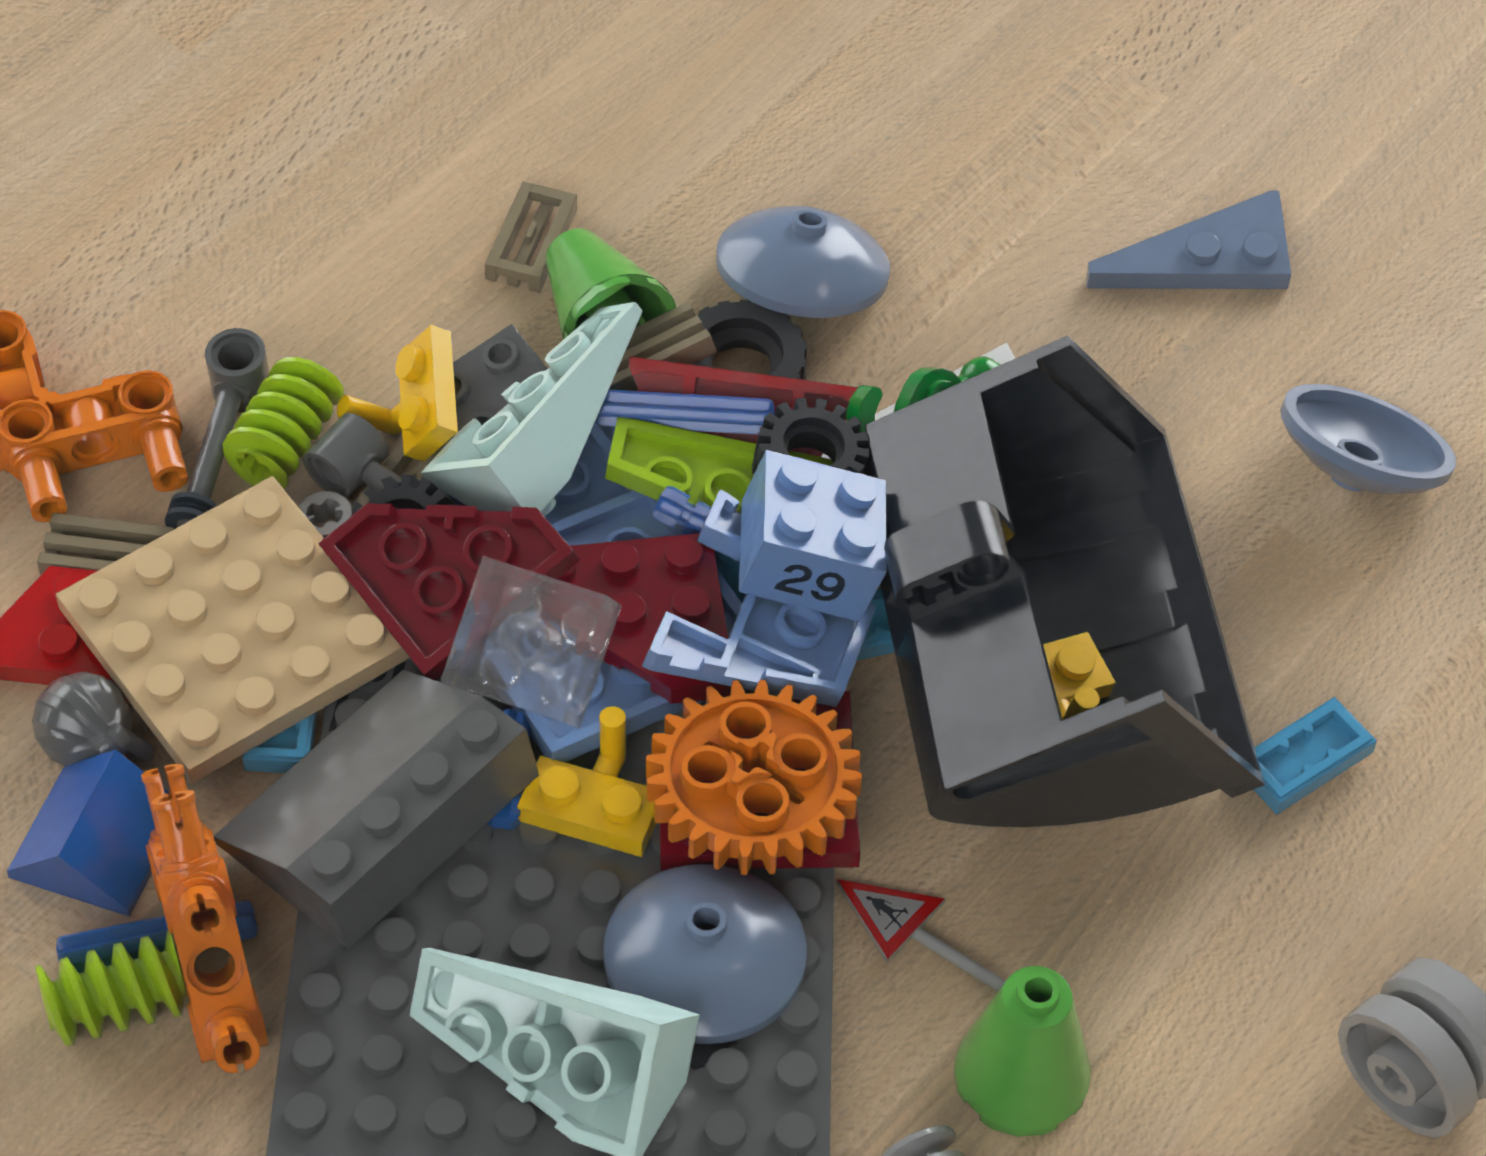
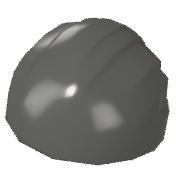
(85, 718)

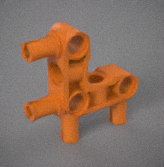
(80, 429)
(200, 916)

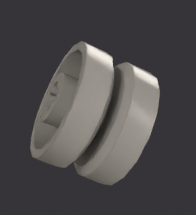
(1420, 1047)

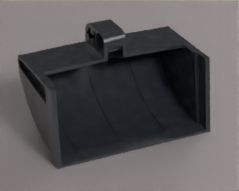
(1033, 517)

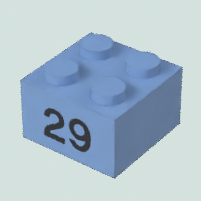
(813, 536)

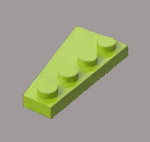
(700, 464)

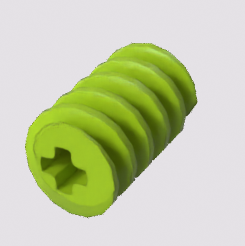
(282, 420)
(112, 989)

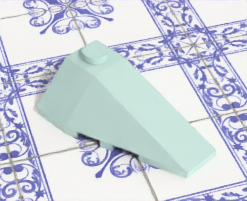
(538, 437)
(576, 1050)

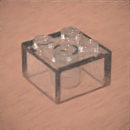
(531, 642)

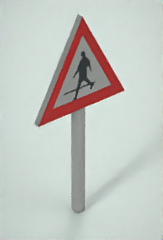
(897, 916)

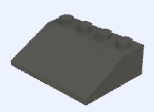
(382, 802)

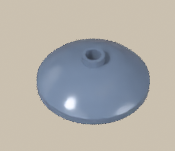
(803, 262)
(1366, 440)
(730, 975)

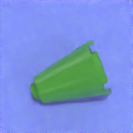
(594, 275)
(1025, 1056)

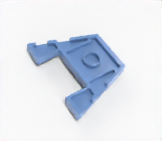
(767, 639)

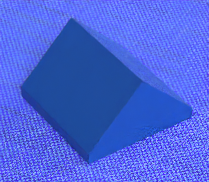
(91, 835)

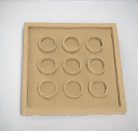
(230, 628)

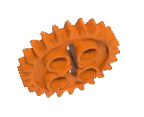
(753, 777)

